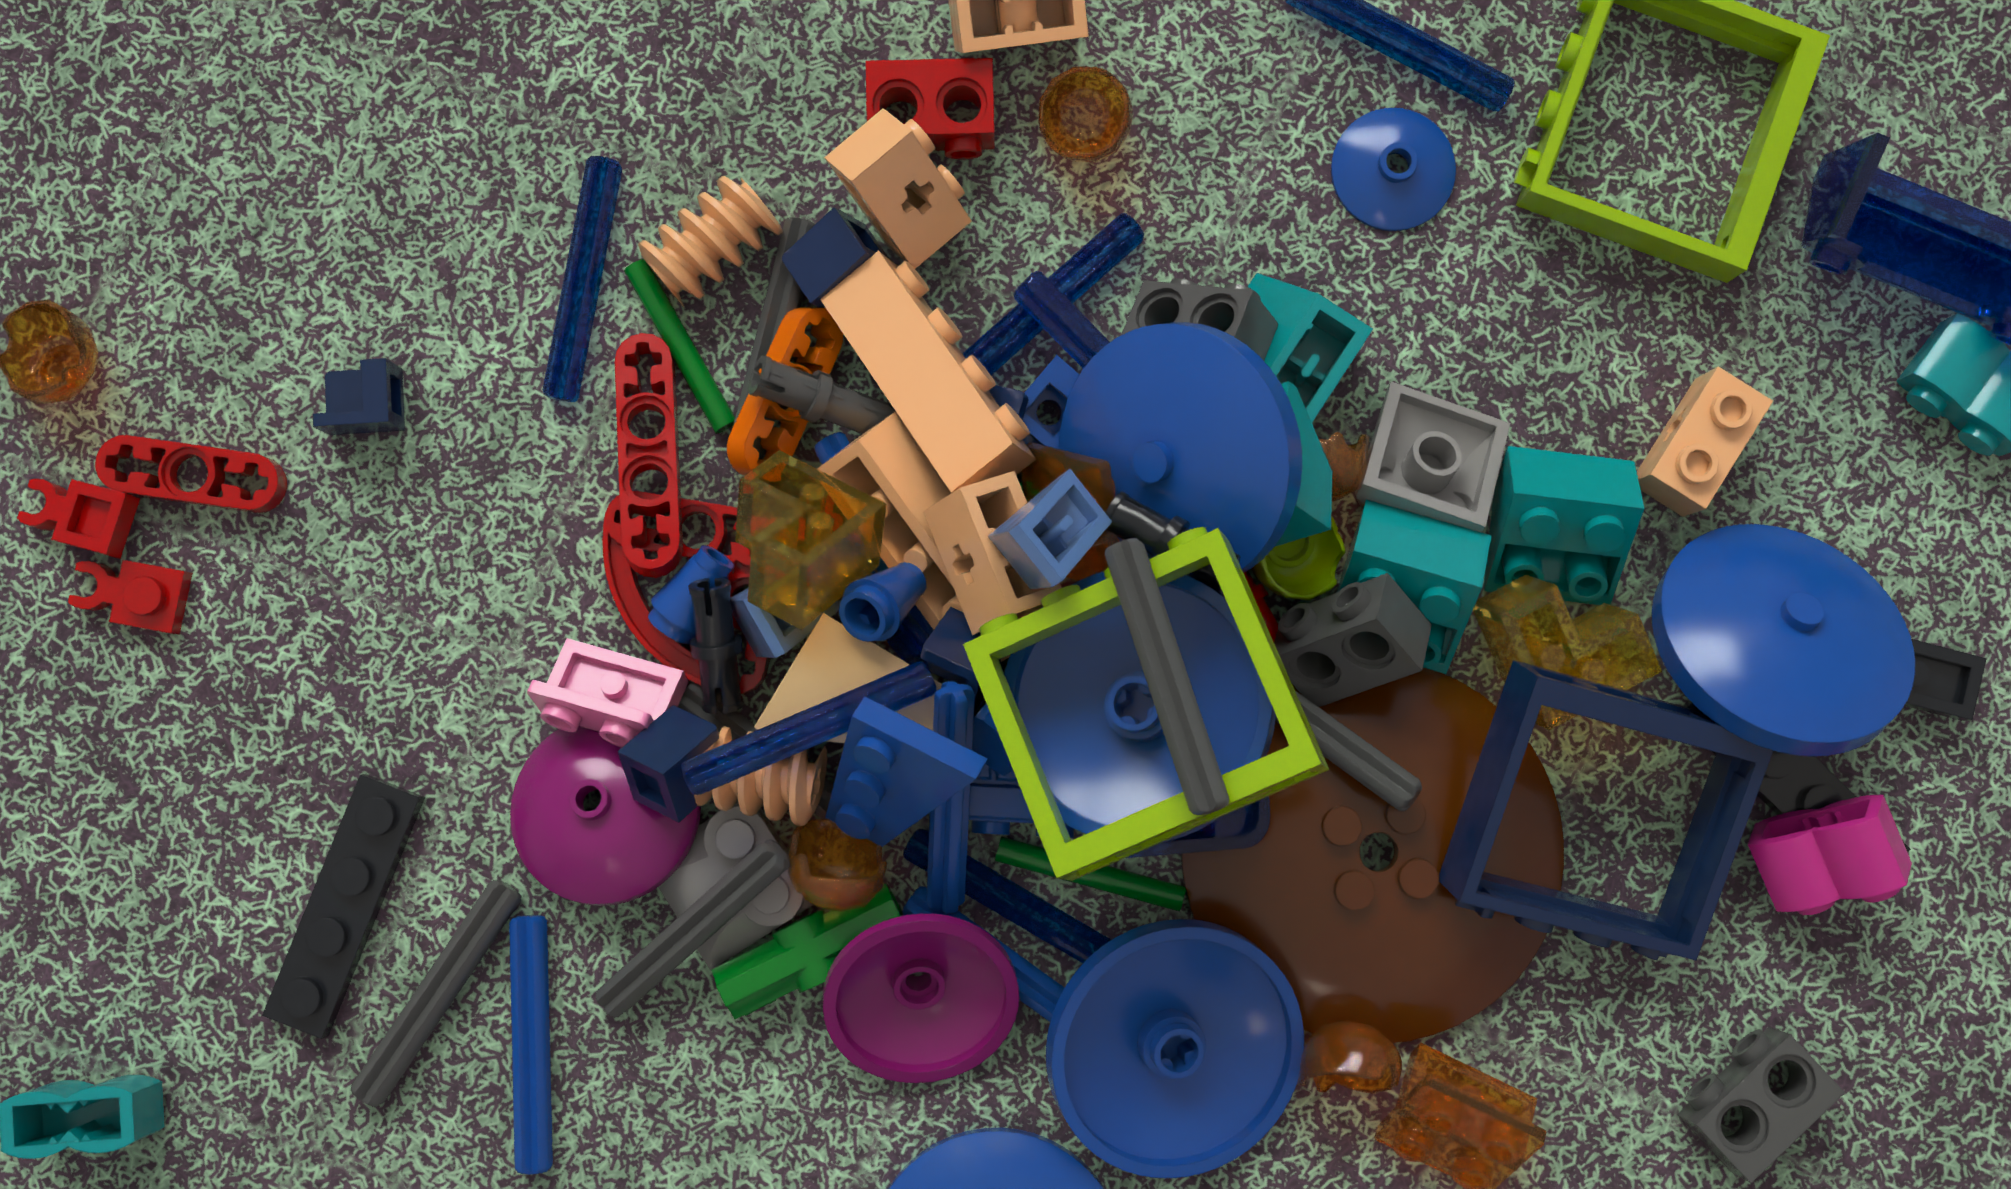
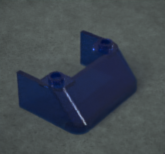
(1908, 236)

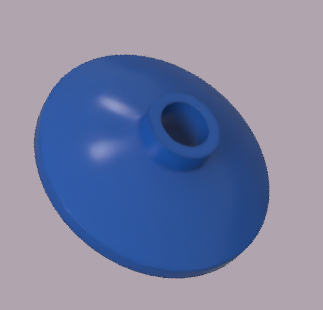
(1374, 191)

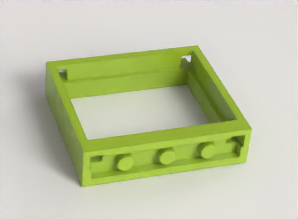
(1730, 22)
(1171, 816)

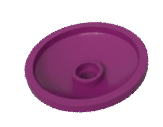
(599, 853)
(923, 1023)

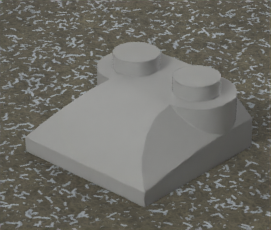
(1433, 458)
(717, 850)

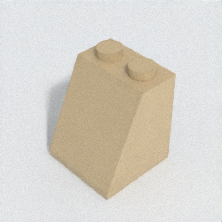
(833, 665)

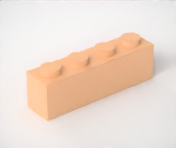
(926, 375)
(897, 472)

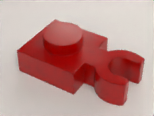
(84, 516)
(140, 596)

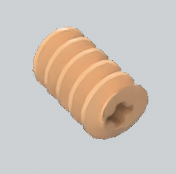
(709, 238)
(777, 787)

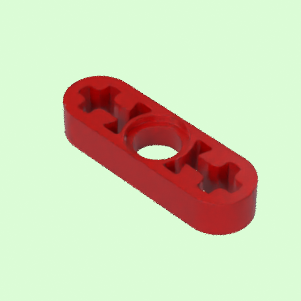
(151, 450)

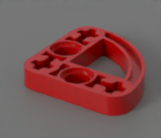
(634, 607)

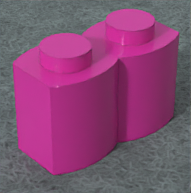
(1831, 855)

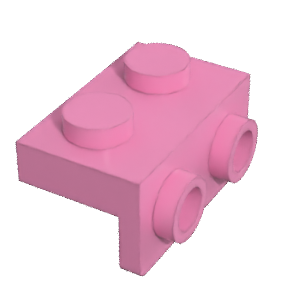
(606, 692)

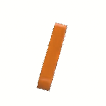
(788, 342)

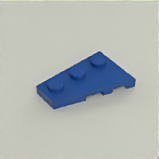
(894, 774)

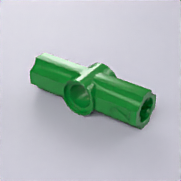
(797, 955)

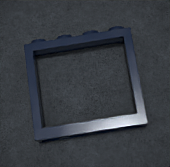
(1705, 852)

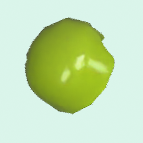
(1303, 566)

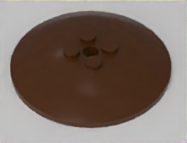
(1388, 939)

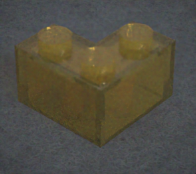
(804, 537)
(1533, 626)

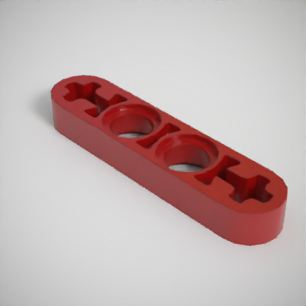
(648, 454)

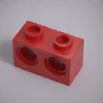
(931, 89)

